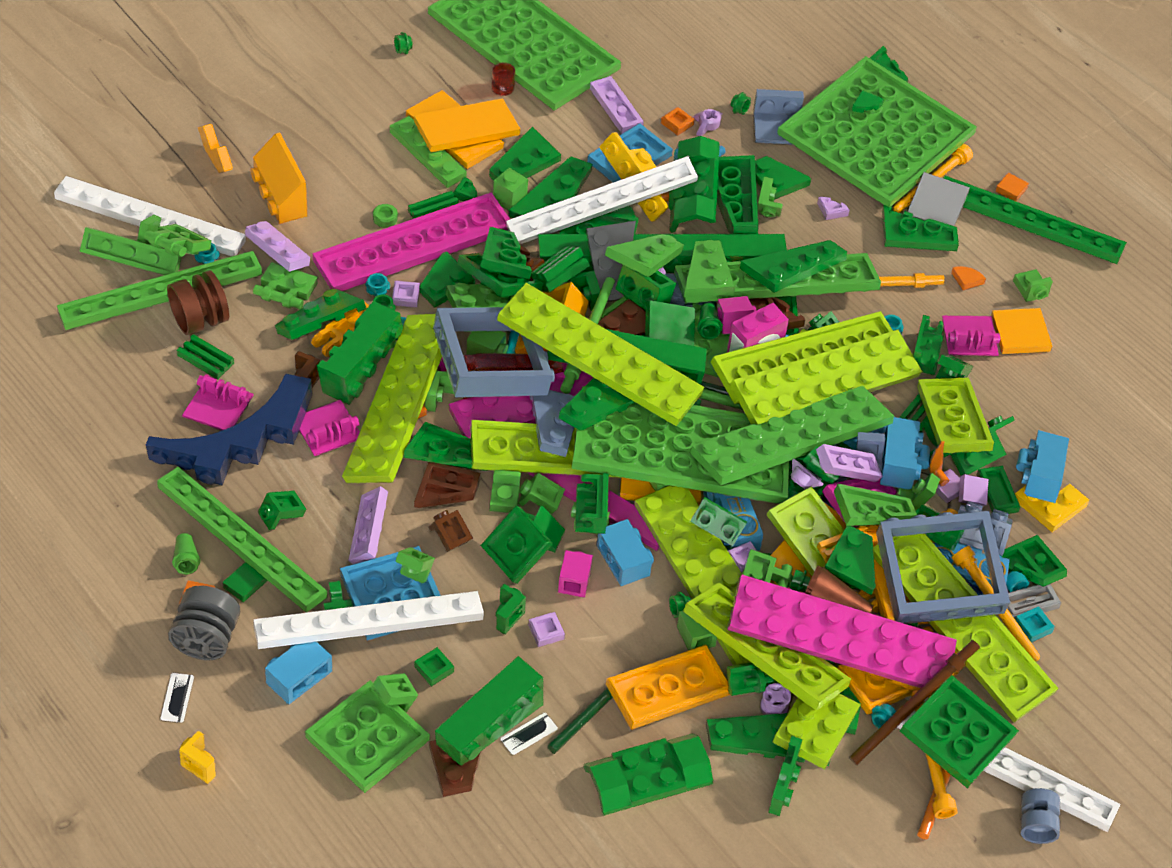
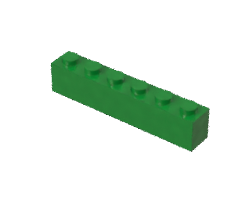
(681, 357)

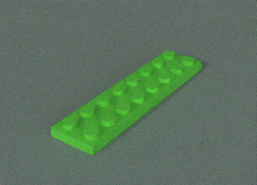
(850, 275)
(791, 436)

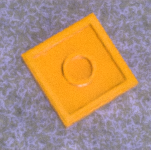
(1021, 331)

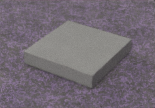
(938, 199)

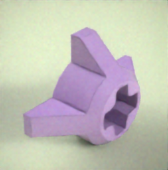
(708, 120)
(803, 476)

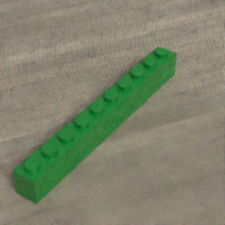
(735, 246)

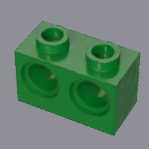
(643, 288)

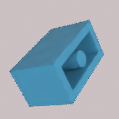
(625, 552)
(298, 670)

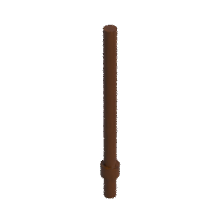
(955, 664)

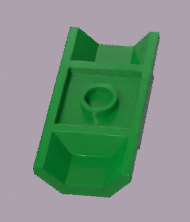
(698, 198)
(650, 772)

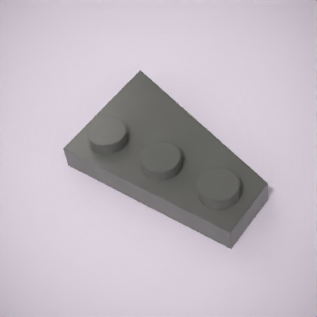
(598, 240)

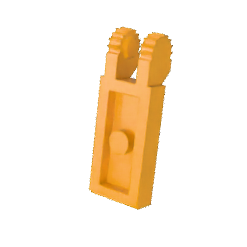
(336, 330)

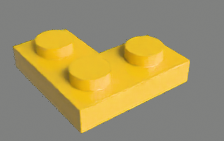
(1050, 514)

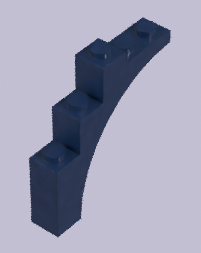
(245, 441)

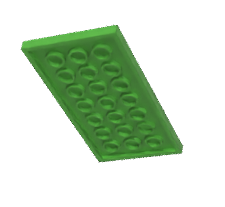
(546, 50)
(654, 450)

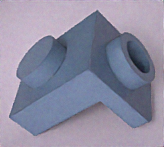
(873, 444)

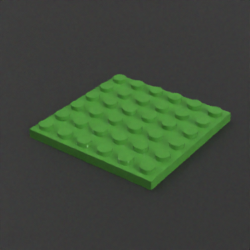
(881, 148)

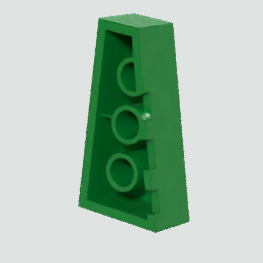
(738, 194)
(360, 352)
(491, 711)

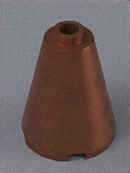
(830, 588)

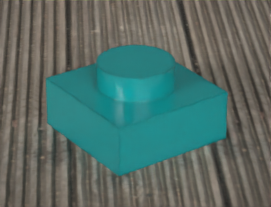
(1035, 624)

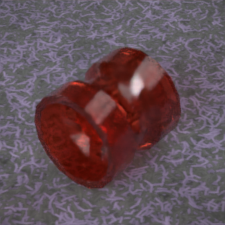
(503, 79)

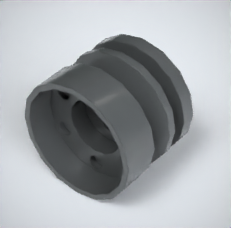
(204, 622)

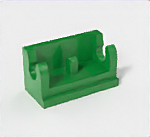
(928, 345)
(592, 504)

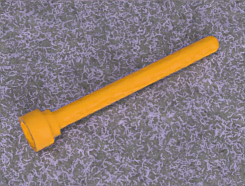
(958, 157)
(966, 559)
(943, 804)

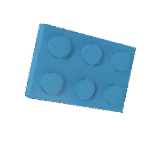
(634, 138)

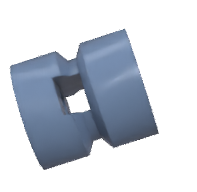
(1040, 816)

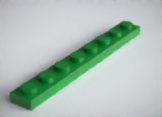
(1042, 223)

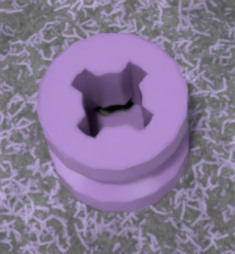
(773, 694)

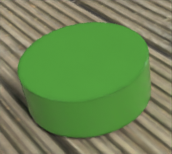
(385, 215)

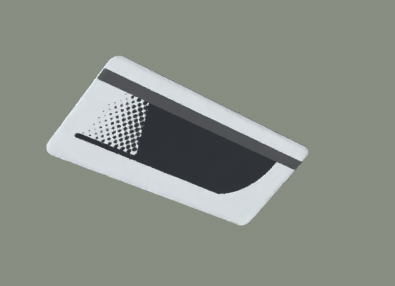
(177, 697)
(529, 733)

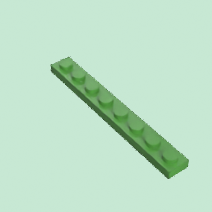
(152, 291)
(242, 539)

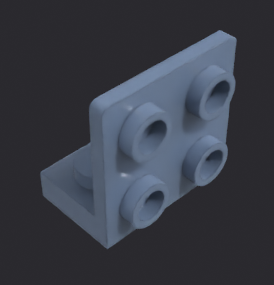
(772, 110)
(1000, 523)

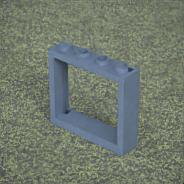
(487, 383)
(943, 608)

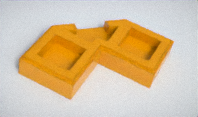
(217, 154)

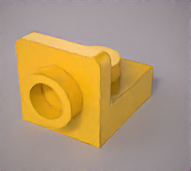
(196, 759)

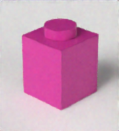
(733, 309)
(575, 573)

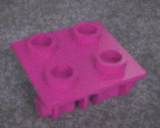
(970, 335)
(217, 403)
(329, 428)

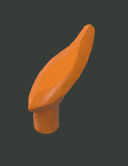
(936, 464)

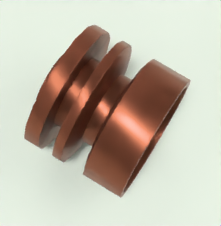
(198, 303)

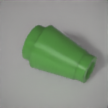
(185, 555)

